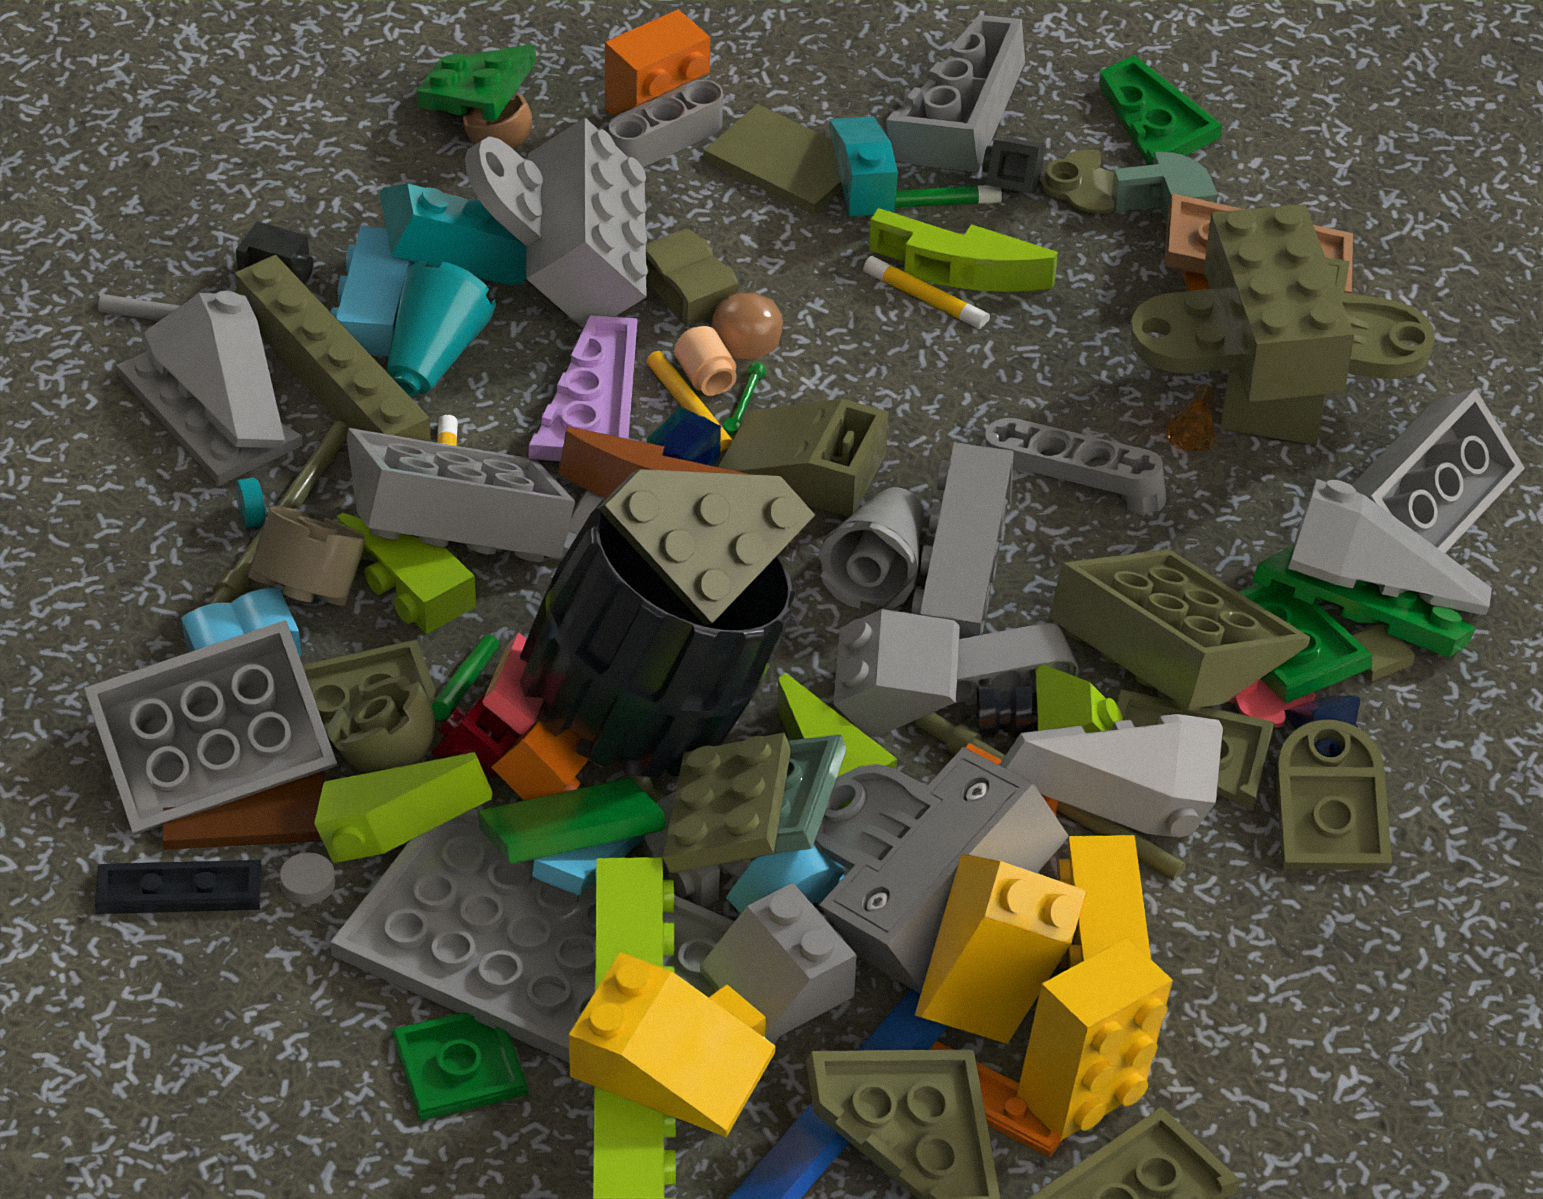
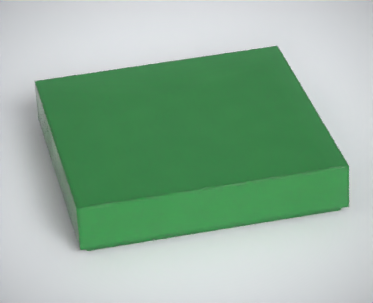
(457, 1065)

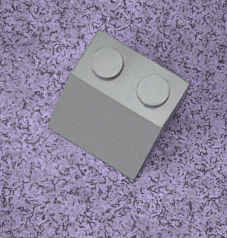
(895, 669)
(783, 961)

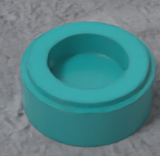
(250, 502)

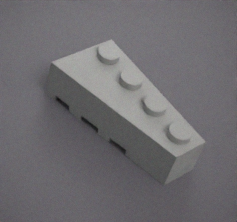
(963, 100)
(967, 536)

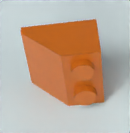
(654, 60)

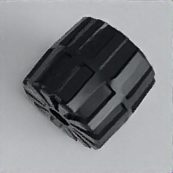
(635, 664)

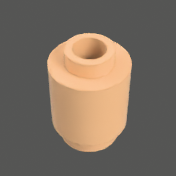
(706, 360)

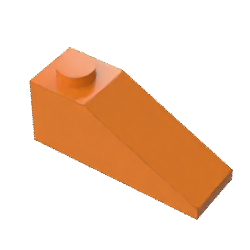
(541, 763)

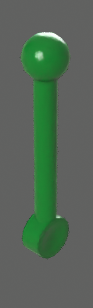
(756, 372)

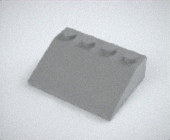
(457, 496)
(210, 727)

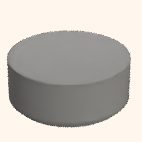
(307, 878)

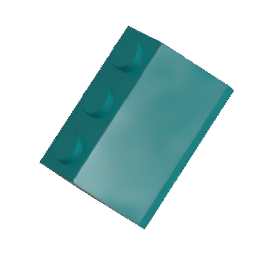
(452, 230)

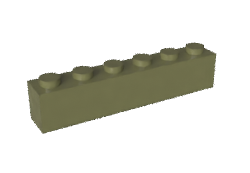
(327, 354)

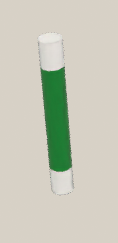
(947, 196)

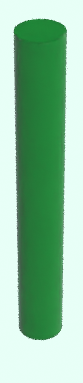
(465, 677)

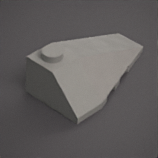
(220, 359)
(1354, 538)
(1140, 777)

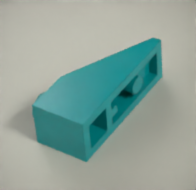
(864, 165)

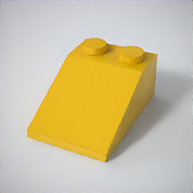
(997, 946)
(667, 1046)

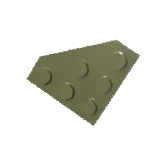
(706, 530)
(911, 1116)

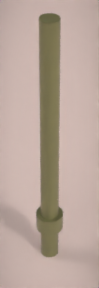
(236, 581)
(960, 736)

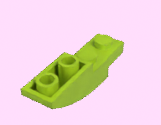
(967, 261)

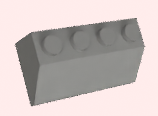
(1443, 469)

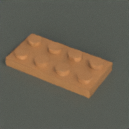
(1189, 228)

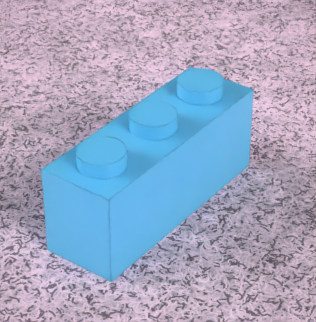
(371, 290)

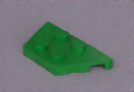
(476, 81)

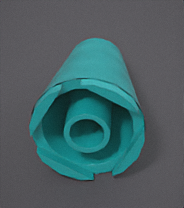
(435, 323)

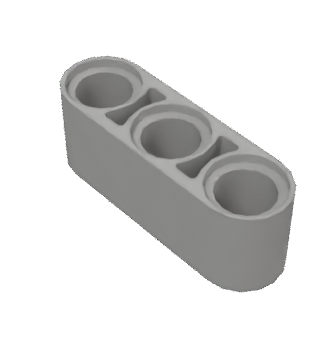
(669, 122)
(1010, 659)

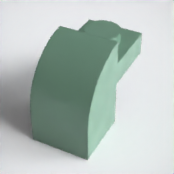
(1154, 184)

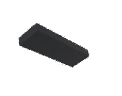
(178, 886)

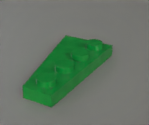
(1406, 615)

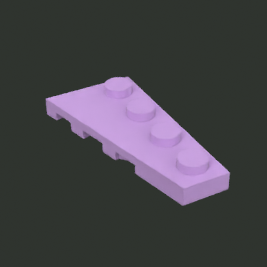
(594, 389)

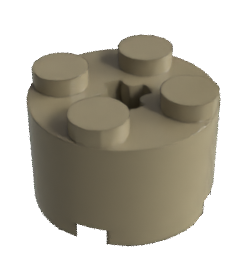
(307, 556)

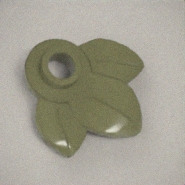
(1080, 181)

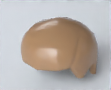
(511, 126)
(748, 324)

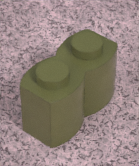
(688, 276)

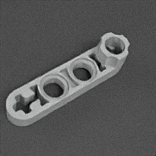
(1129, 469)

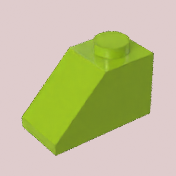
(1072, 702)

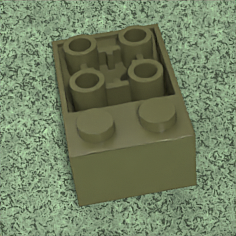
(818, 448)

